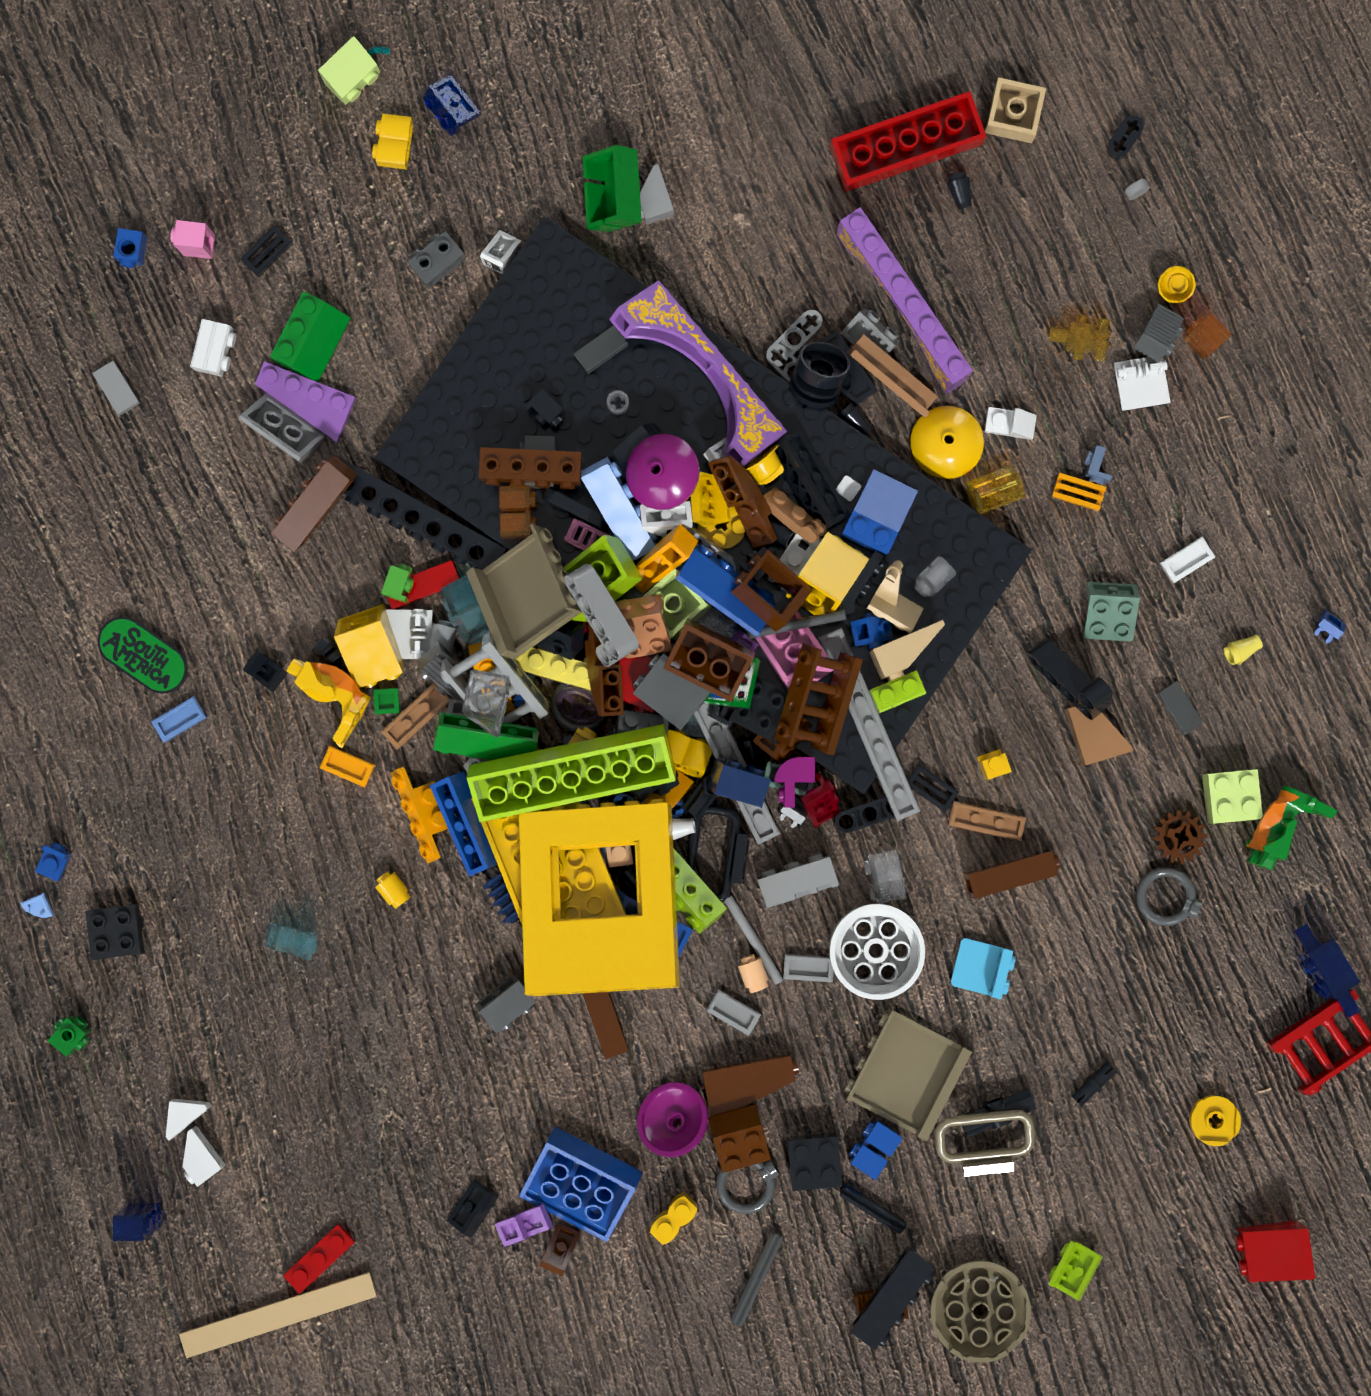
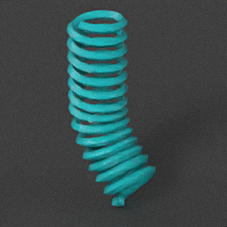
(376, 50)

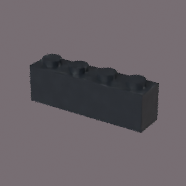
(891, 1298)

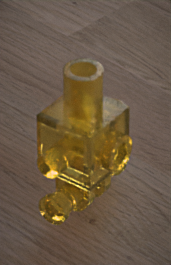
(1080, 337)

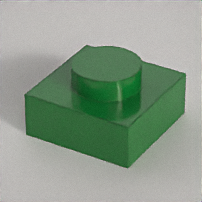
(386, 701)

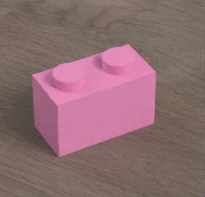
(193, 239)

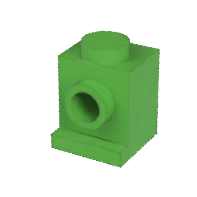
(398, 583)

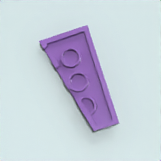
(313, 401)

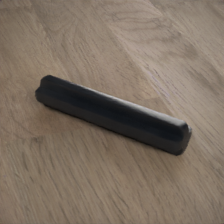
(873, 1209)

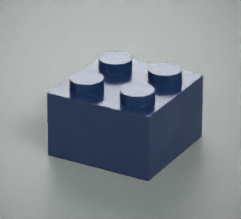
(738, 782)

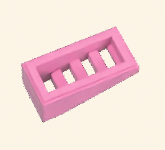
(586, 528)

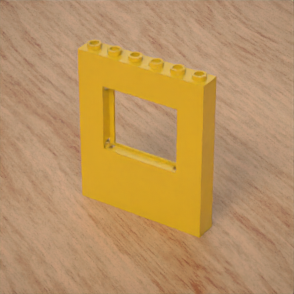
(604, 950)

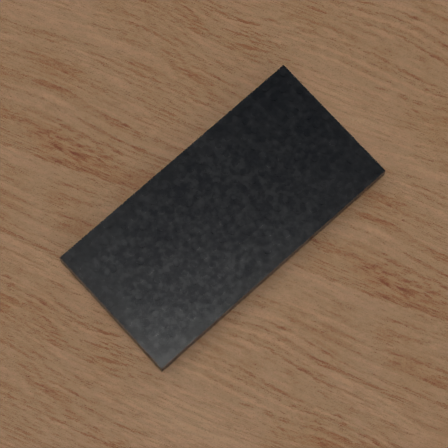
(525, 341)

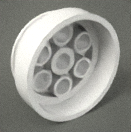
(905, 968)

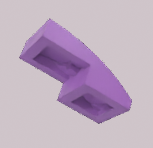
(523, 1224)

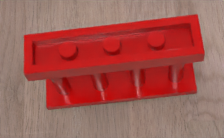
(1304, 1029)

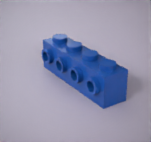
(463, 823)

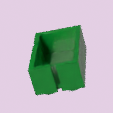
(617, 201)

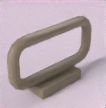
(991, 1160)

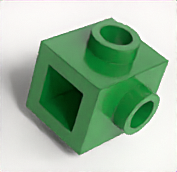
(62, 1036)

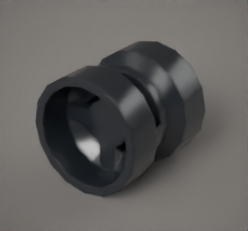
(328, 651)

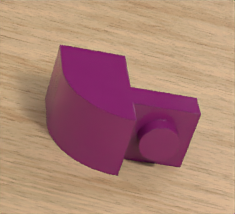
(791, 772)

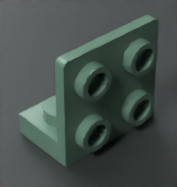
(1111, 611)

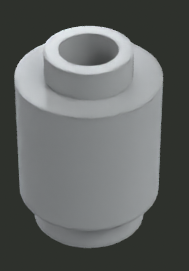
(444, 633)

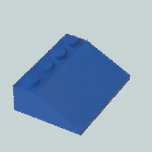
(581, 1184)

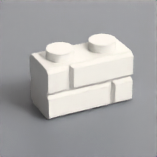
(213, 348)

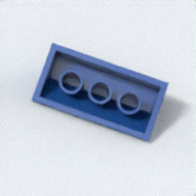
(714, 581)

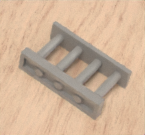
(519, 681)

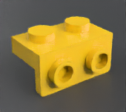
(708, 502)

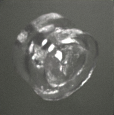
(612, 407)

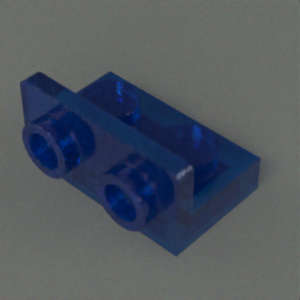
(450, 104)

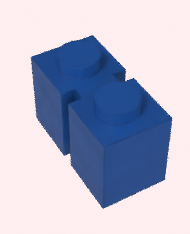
(868, 1159)

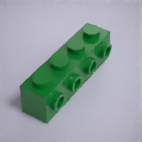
(464, 737)

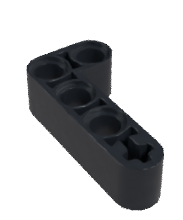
(1085, 694)

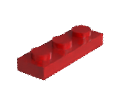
(319, 1258)

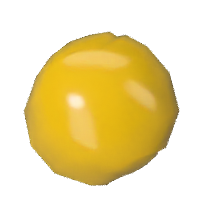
(1176, 284)

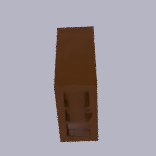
(784, 577)

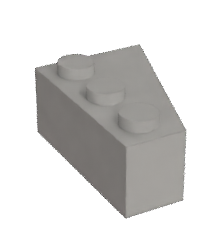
(797, 880)

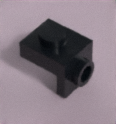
(265, 671)

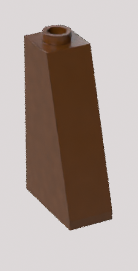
(1011, 874)
(746, 1082)

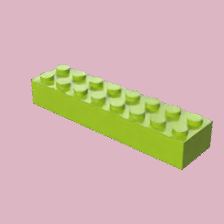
(571, 773)

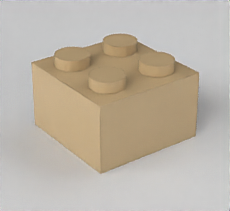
(1015, 110)

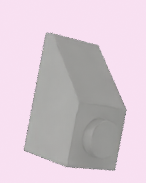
(655, 198)

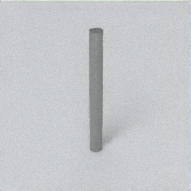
(753, 940)

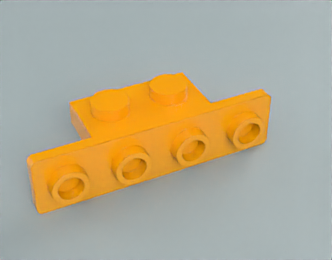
(422, 812)

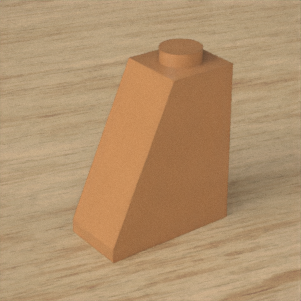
(1095, 738)

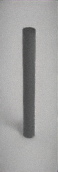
(803, 623)

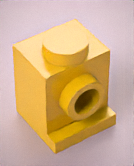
(994, 764)

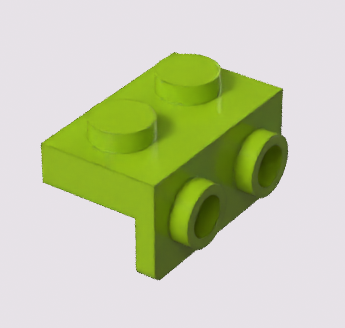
(1074, 1269)

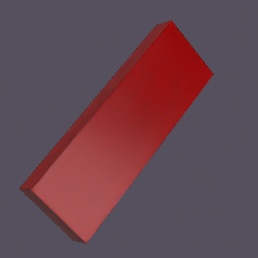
(428, 583)

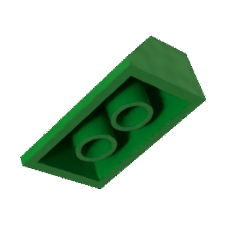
(310, 337)

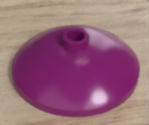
(677, 472)
(661, 1113)

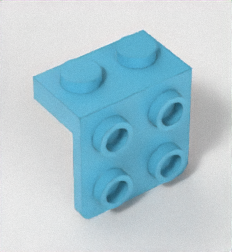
(982, 968)

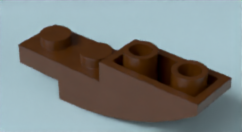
(744, 494)
(603, 680)

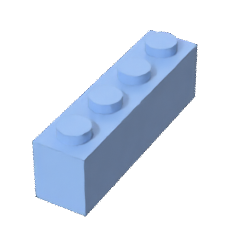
(618, 507)

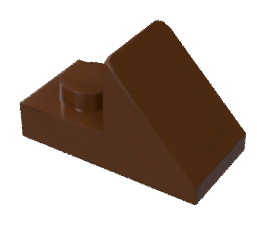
(559, 1249)

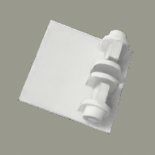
(1142, 383)
(411, 631)

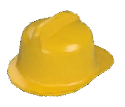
(765, 467)

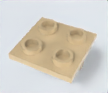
(891, 605)

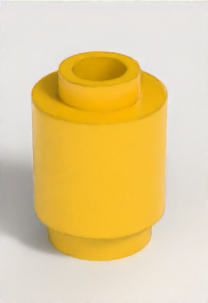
(392, 889)

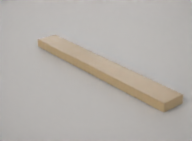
(278, 1314)

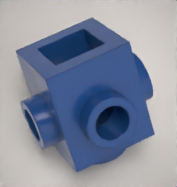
(871, 631)

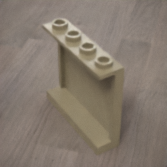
(524, 594)
(907, 1073)

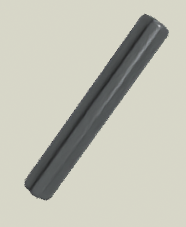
(756, 1278)

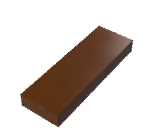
(606, 1024)

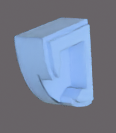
(38, 906)

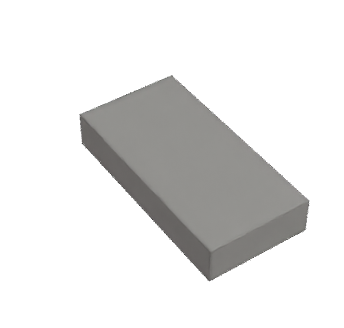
(116, 388)
(807, 968)
(733, 1012)

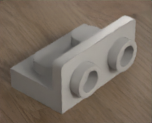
(869, 324)

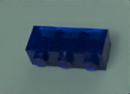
(137, 1222)

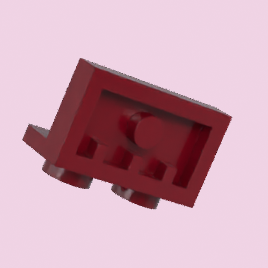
(821, 802)

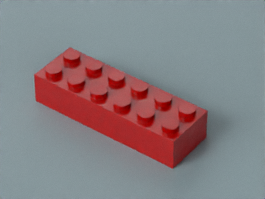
(907, 141)

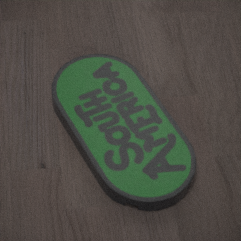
(142, 655)

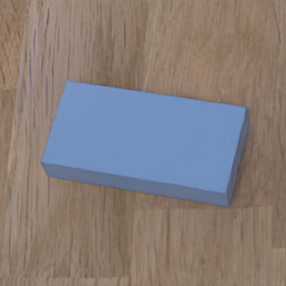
(179, 719)

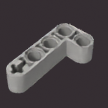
(602, 614)

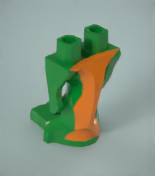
(1276, 828)

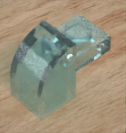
(291, 940)

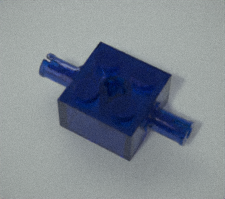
(1328, 970)

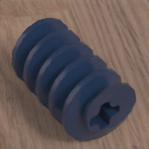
(503, 899)

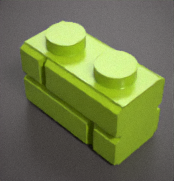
(897, 692)

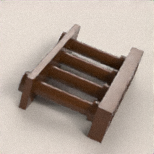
(836, 704)

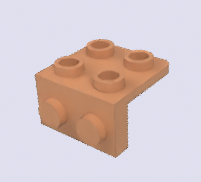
(647, 623)

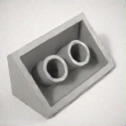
(283, 428)

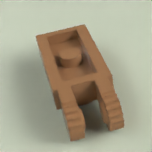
(794, 516)

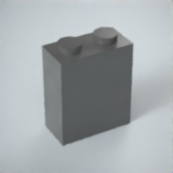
(668, 693)

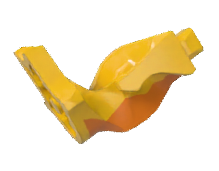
(331, 684)

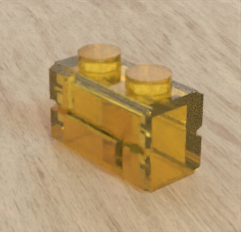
(995, 489)

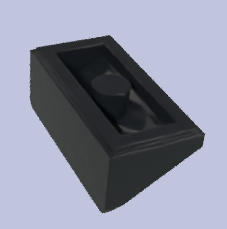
(472, 1208)

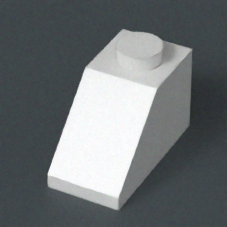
(200, 1158)

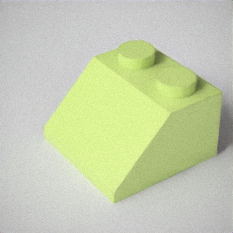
(349, 71)

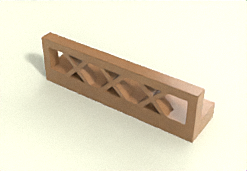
(892, 374)

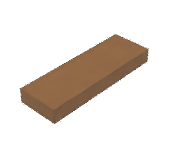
(415, 716)
(987, 821)

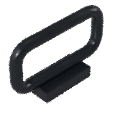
(736, 851)

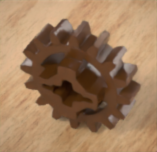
(1183, 827)

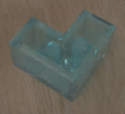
(464, 610)

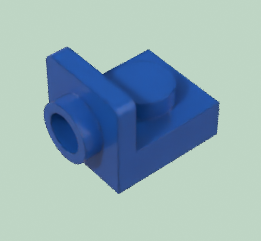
(53, 861)

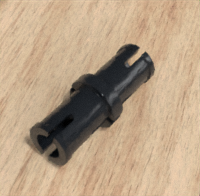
(1094, 1084)

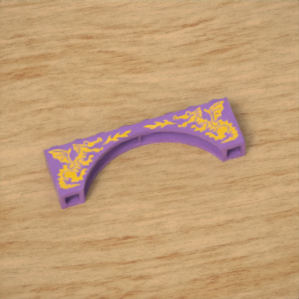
(871, 251)
(660, 318)

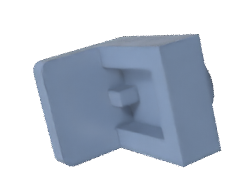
(1093, 461)

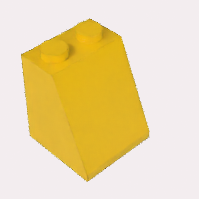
(830, 574)
(369, 646)

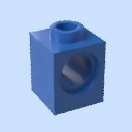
(126, 238)

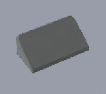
(601, 349)
(1179, 708)

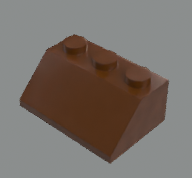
(709, 660)

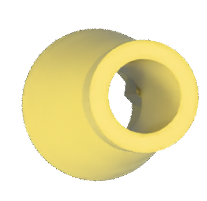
(1241, 650)

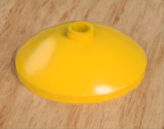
(937, 456)

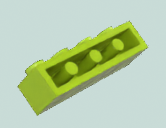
(694, 897)

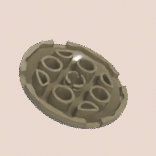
(986, 1335)

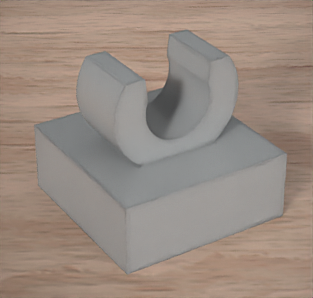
(797, 814)

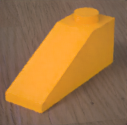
(665, 557)

